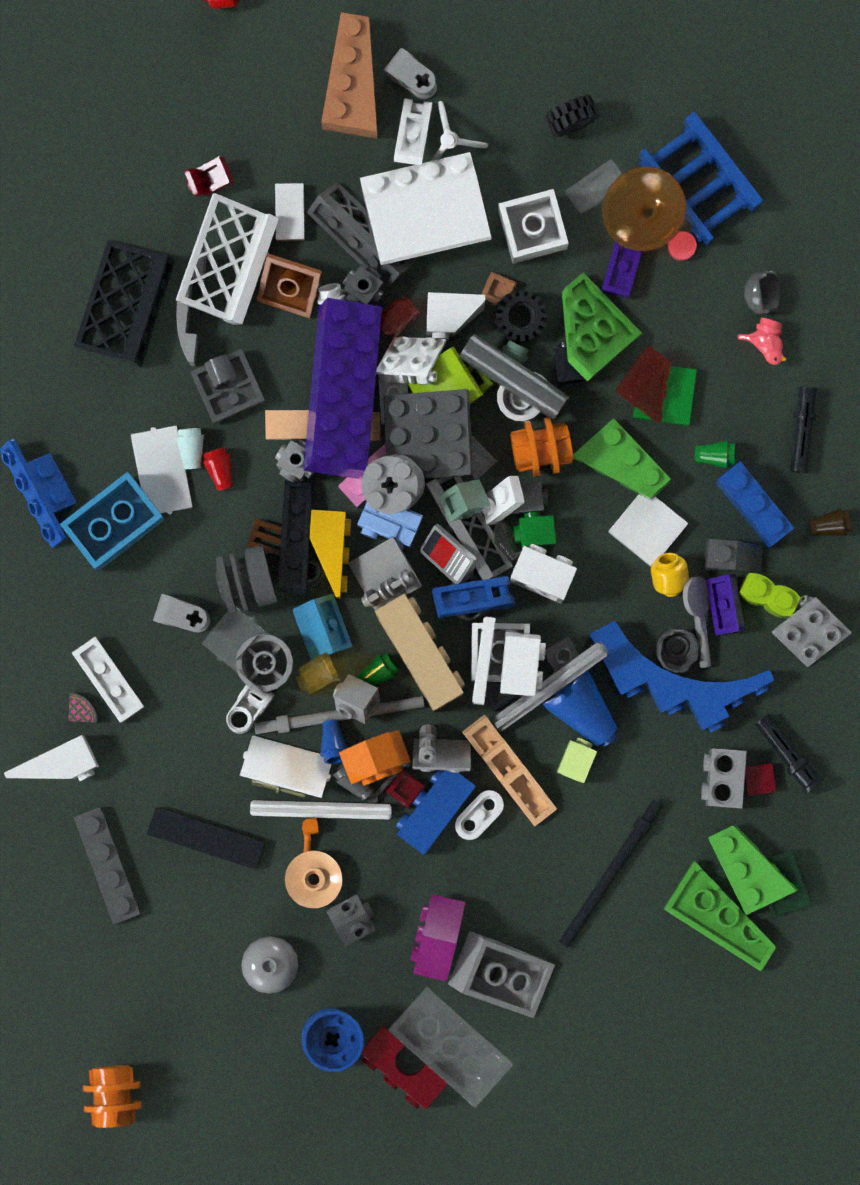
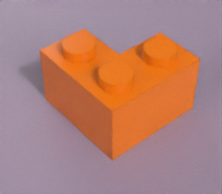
(375, 758)

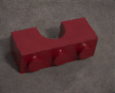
(420, 1086)

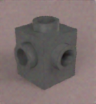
(372, 294)
(352, 919)

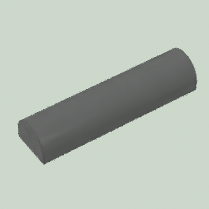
(514, 377)

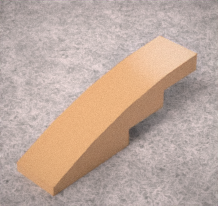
(293, 425)
(509, 770)

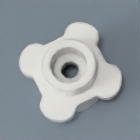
(330, 291)

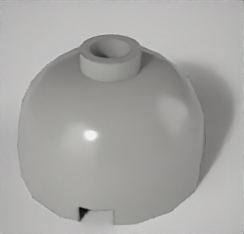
(264, 663)
(269, 964)

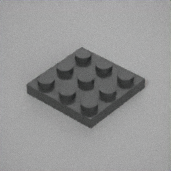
(431, 431)

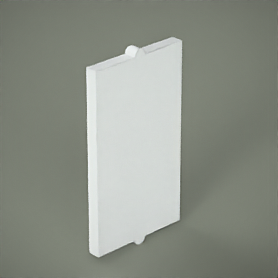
(161, 469)
(285, 766)

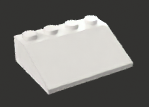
(425, 208)

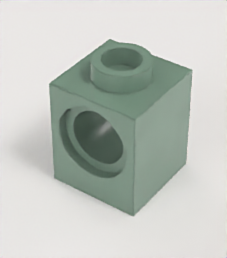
(464, 500)

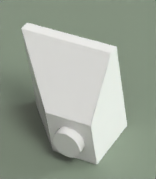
(451, 313)

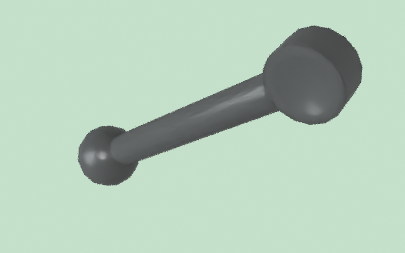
(373, 798)

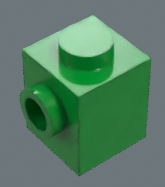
(535, 530)

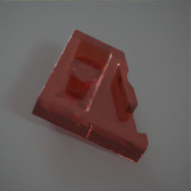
(646, 383)

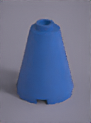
(584, 710)

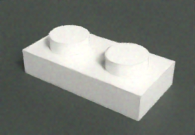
(504, 500)

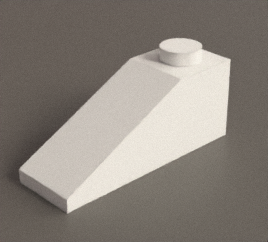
(63, 762)

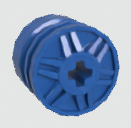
(348, 1044)

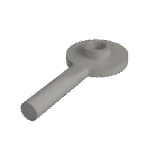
(697, 604)

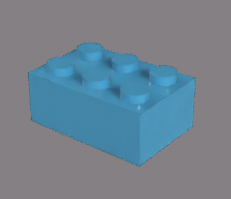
(112, 521)

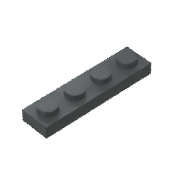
(107, 865)

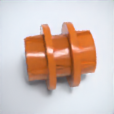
(541, 447)
(112, 1096)

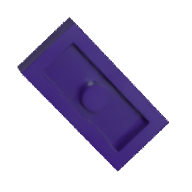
(621, 271)
(725, 604)

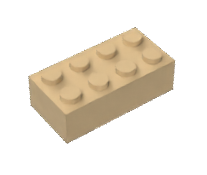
(419, 652)

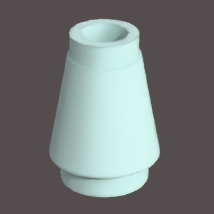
(190, 447)

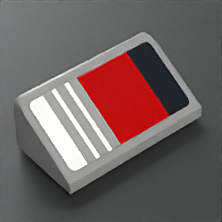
(448, 555)

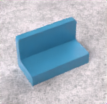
(322, 626)

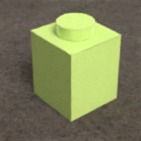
(577, 760)

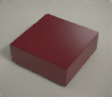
(759, 779)
(405, 788)

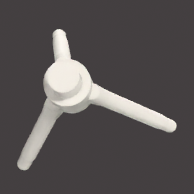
(450, 139)

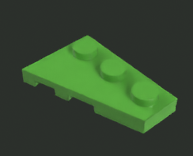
(622, 459)
(749, 872)

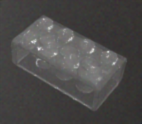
(450, 1046)

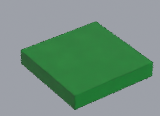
(678, 398)

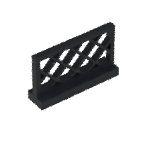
(148, 303)

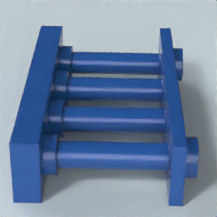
(729, 175)

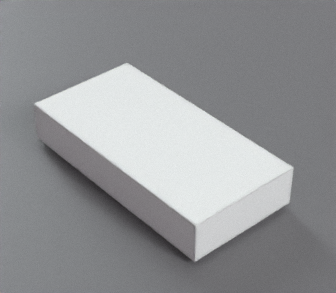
(290, 211)

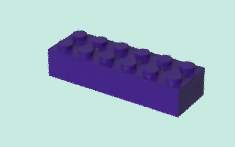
(342, 388)

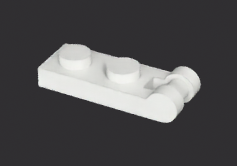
(412, 132)

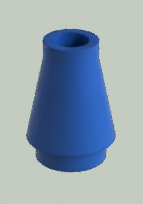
(332, 742)

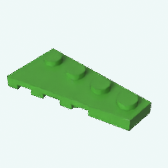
(712, 913)

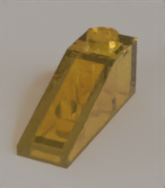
(317, 675)

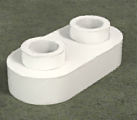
(479, 815)

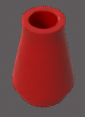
(219, 467)

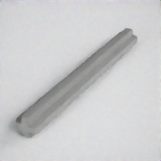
(550, 686)

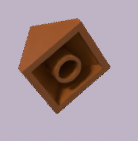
(289, 286)

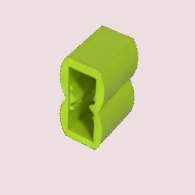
(776, 599)

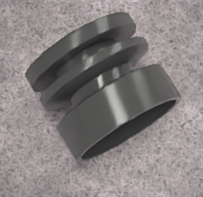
(245, 579)

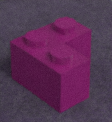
(437, 937)

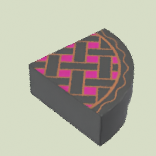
(81, 709)

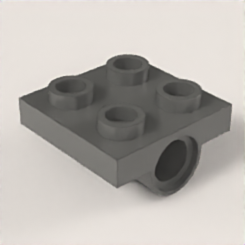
(227, 386)

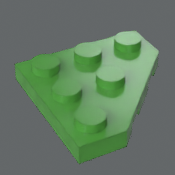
(593, 327)

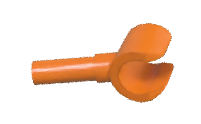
(309, 827)

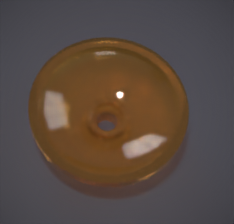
(631, 197)

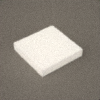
(647, 528)

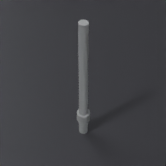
(284, 724)

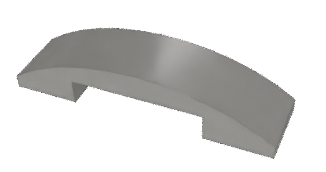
(189, 341)

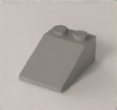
(501, 974)

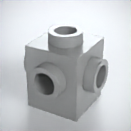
(289, 470)

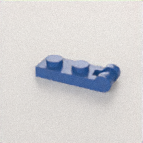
(472, 597)

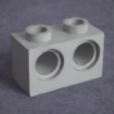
(732, 779)

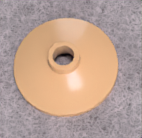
(298, 882)

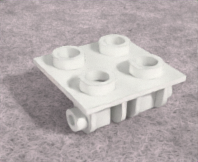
(410, 360)

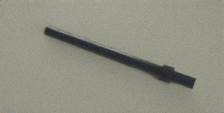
(642, 826)

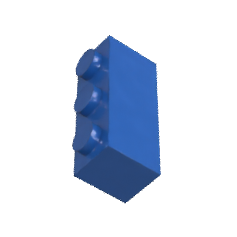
(754, 505)
(434, 809)

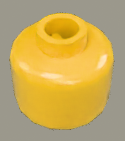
(669, 574)

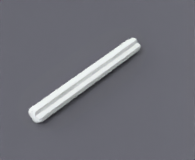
(320, 809)

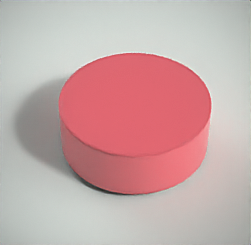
(682, 246)

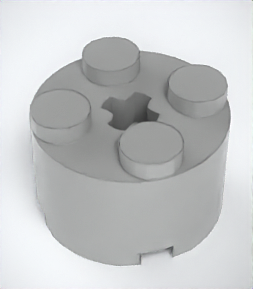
(396, 468)

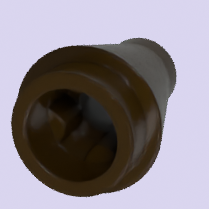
(833, 524)

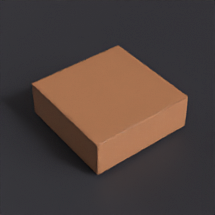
(497, 287)

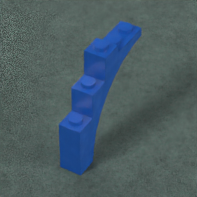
(706, 699)

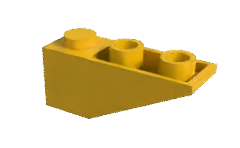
(328, 539)

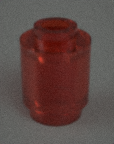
(398, 316)

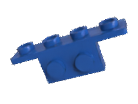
(42, 488)

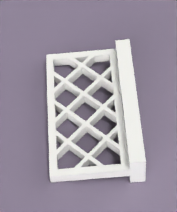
(249, 269)

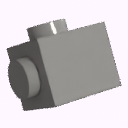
(356, 699)

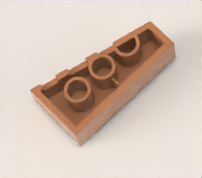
(350, 89)

